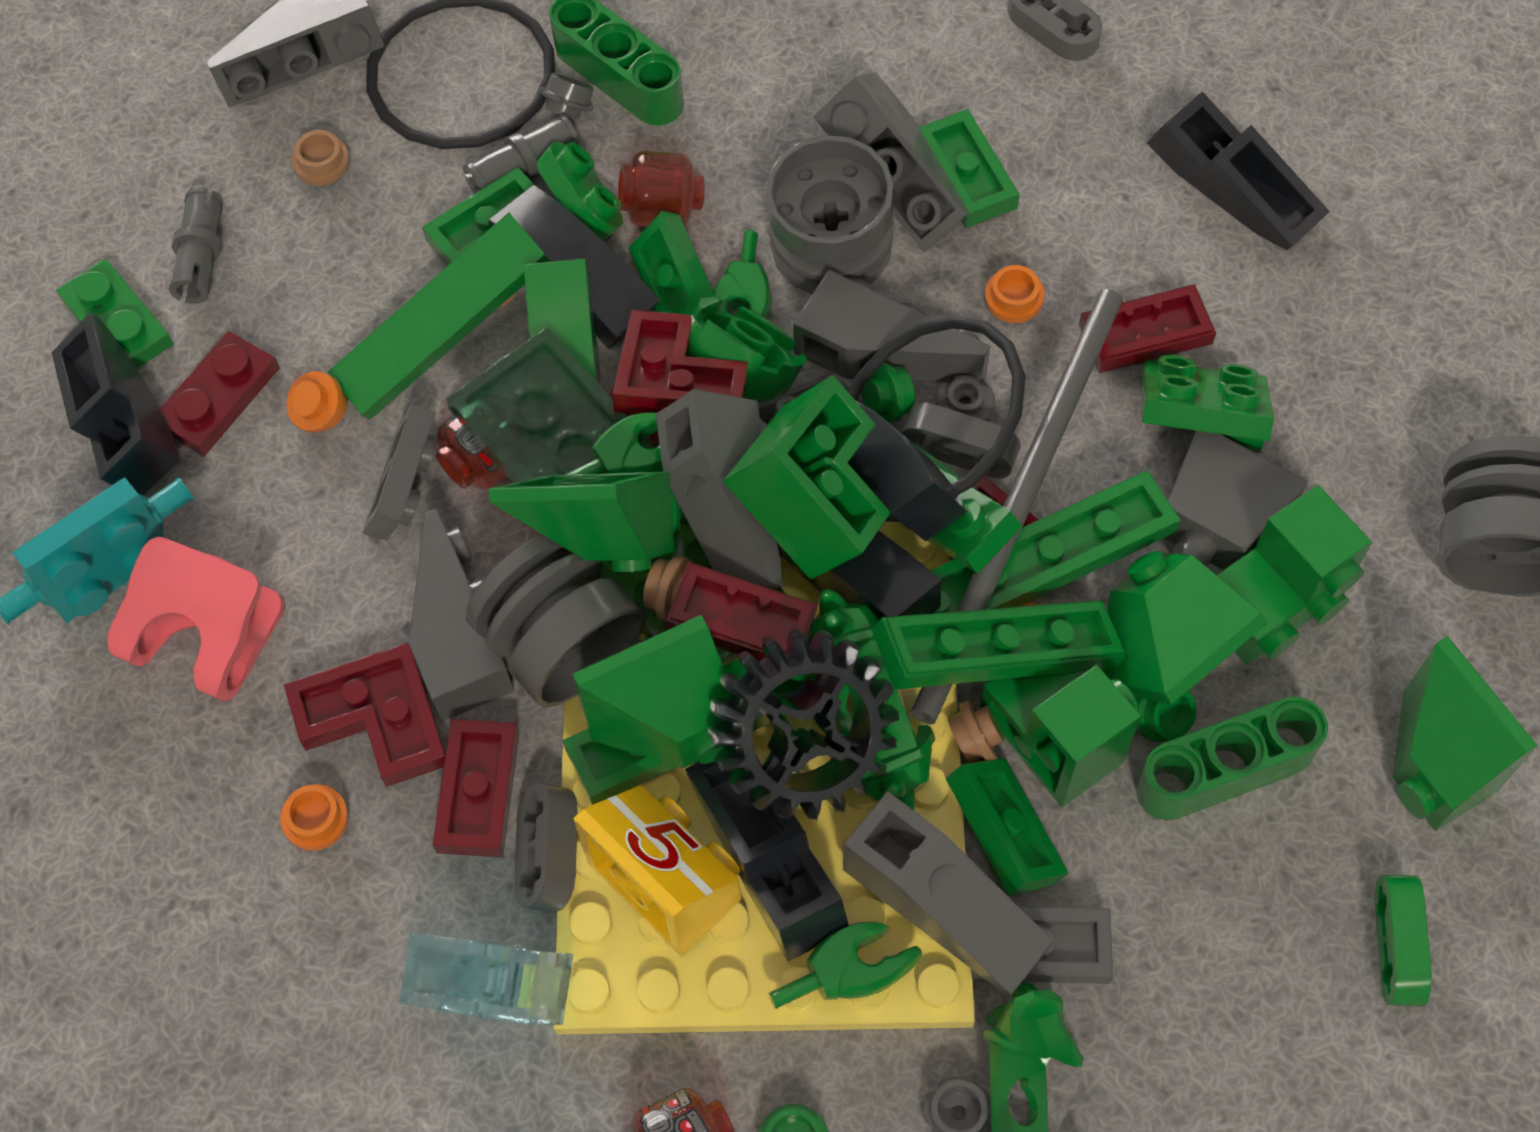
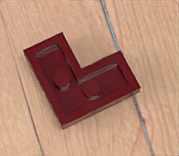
(657, 366)
(373, 695)

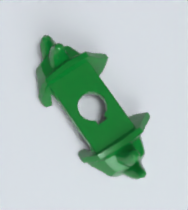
(910, 762)
(1020, 1047)

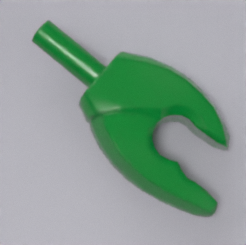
(745, 281)
(620, 449)
(841, 973)

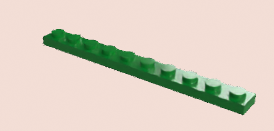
(1042, 560)

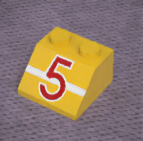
(659, 865)

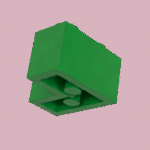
(802, 483)
(1298, 570)
(1065, 726)

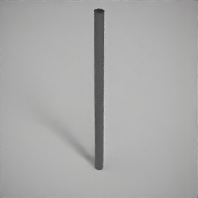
(1032, 472)

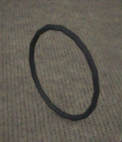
(466, 141)
(1014, 365)

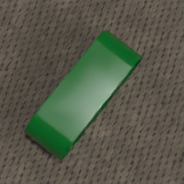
(618, 60)
(1247, 735)

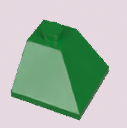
(597, 514)
(1175, 625)
(657, 696)
(1454, 739)

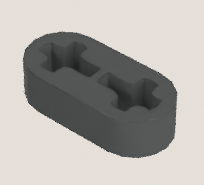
(1051, 21)
(958, 438)
(546, 848)

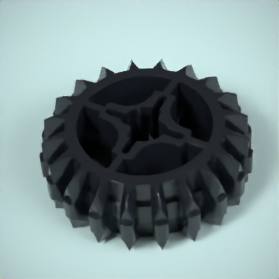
(794, 748)

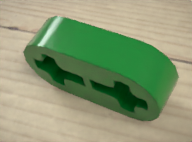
(1403, 940)

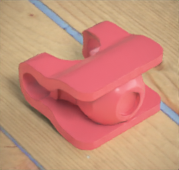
(187, 589)

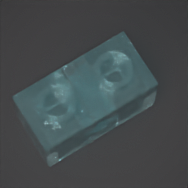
(486, 979)

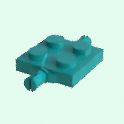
(90, 551)

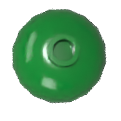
(748, 339)

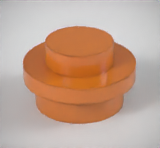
(1014, 294)
(316, 402)
(314, 817)

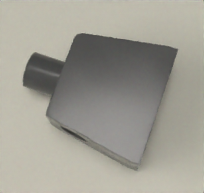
(1226, 499)

